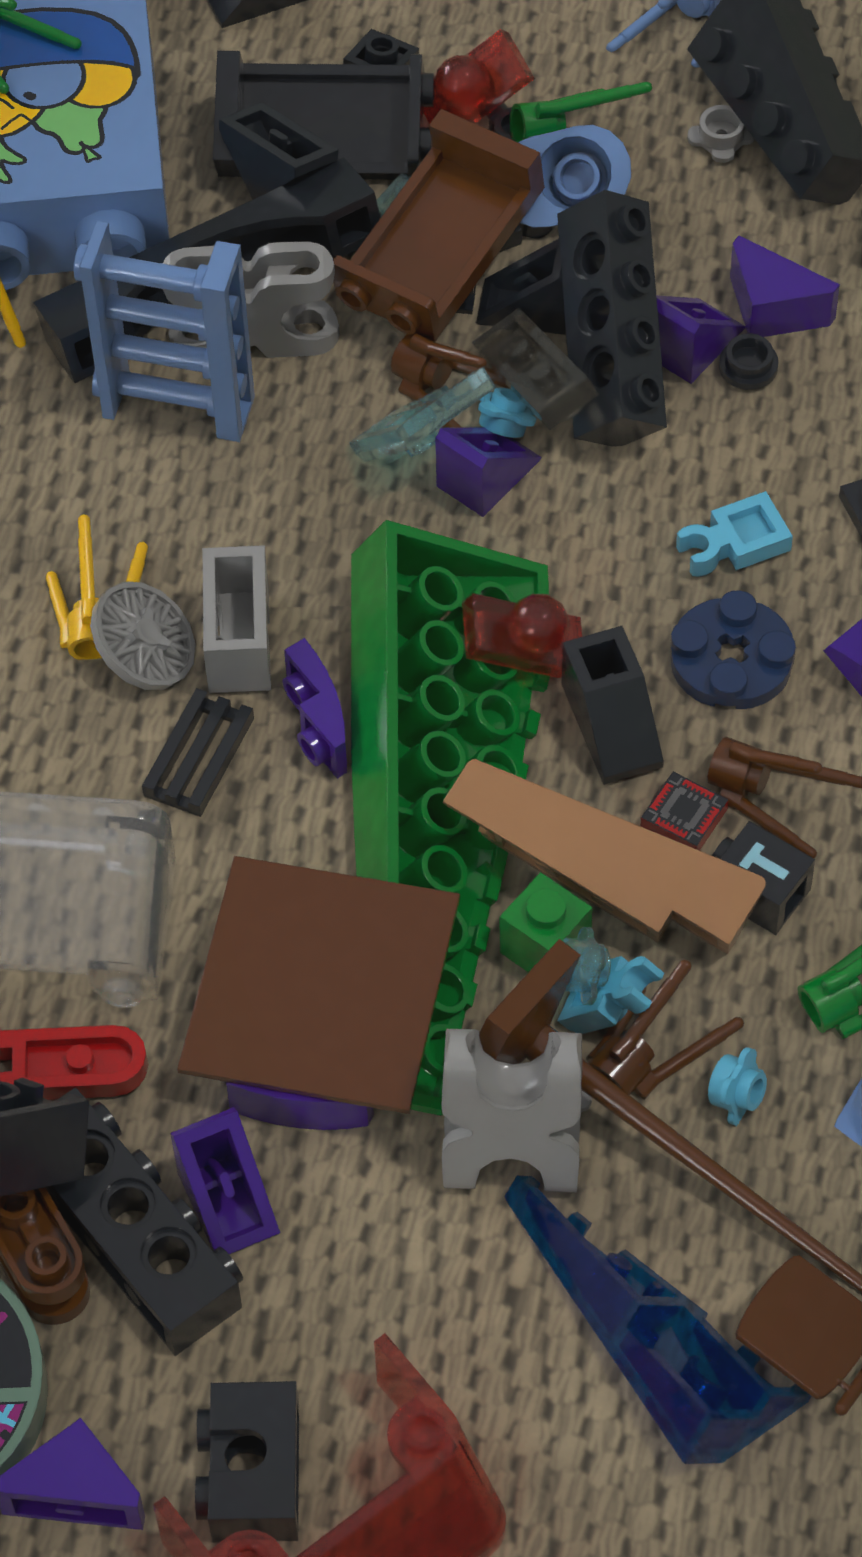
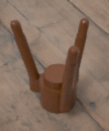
(429, 364)
(746, 769)
(627, 1057)

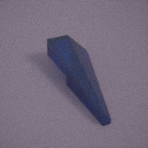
(686, 1375)

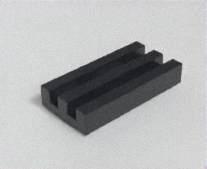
(218, 712)

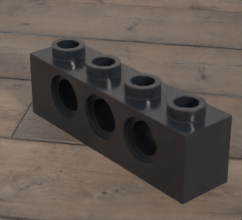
(613, 316)
(175, 1305)

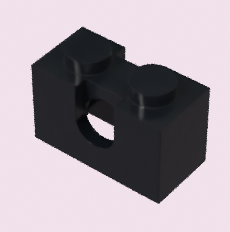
(257, 1421)

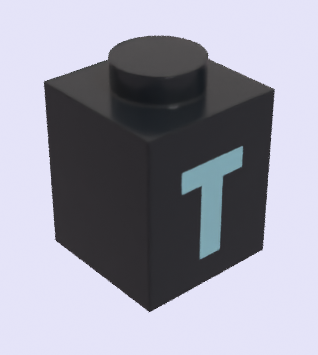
(783, 867)

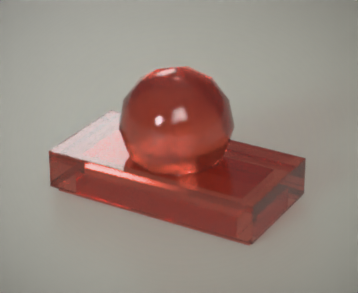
(480, 80)
(519, 634)

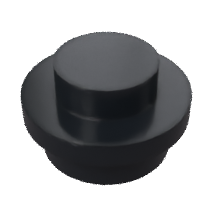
(748, 362)

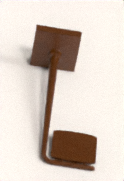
(800, 1315)

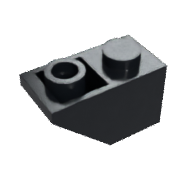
(611, 704)

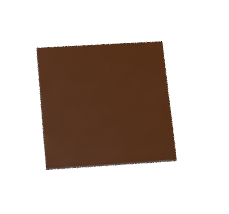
(320, 984)

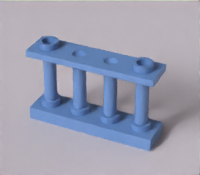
(219, 323)

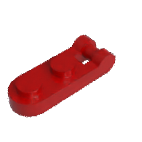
(91, 1058)

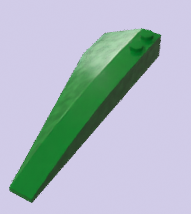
(415, 727)

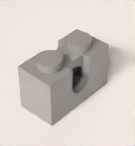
(238, 603)

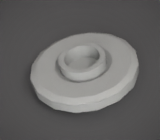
(142, 636)

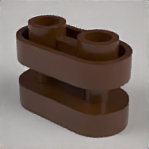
(42, 1257)

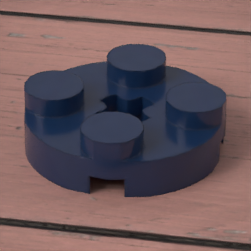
(732, 620)

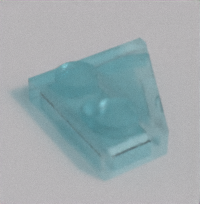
(415, 425)

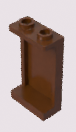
(442, 228)

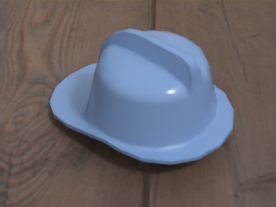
(575, 167)

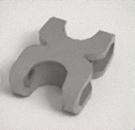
(274, 297)
(511, 1110)

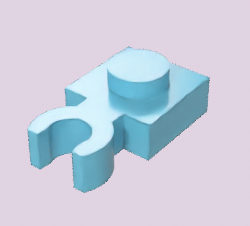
(742, 531)
(613, 1000)

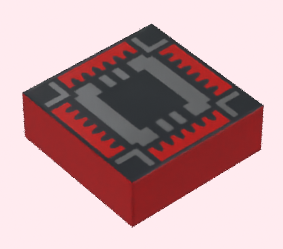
(684, 811)

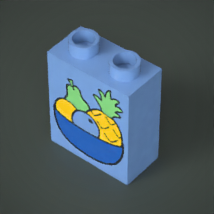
(78, 136)

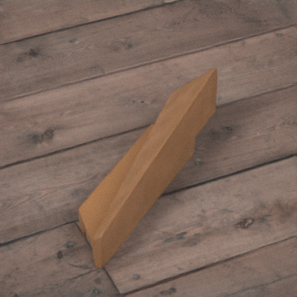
(607, 859)

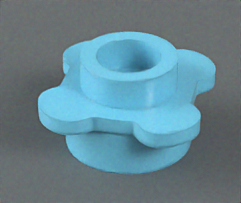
(505, 413)
(737, 1084)

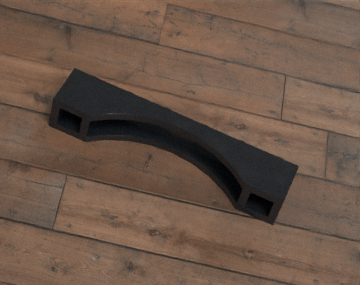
(322, 207)

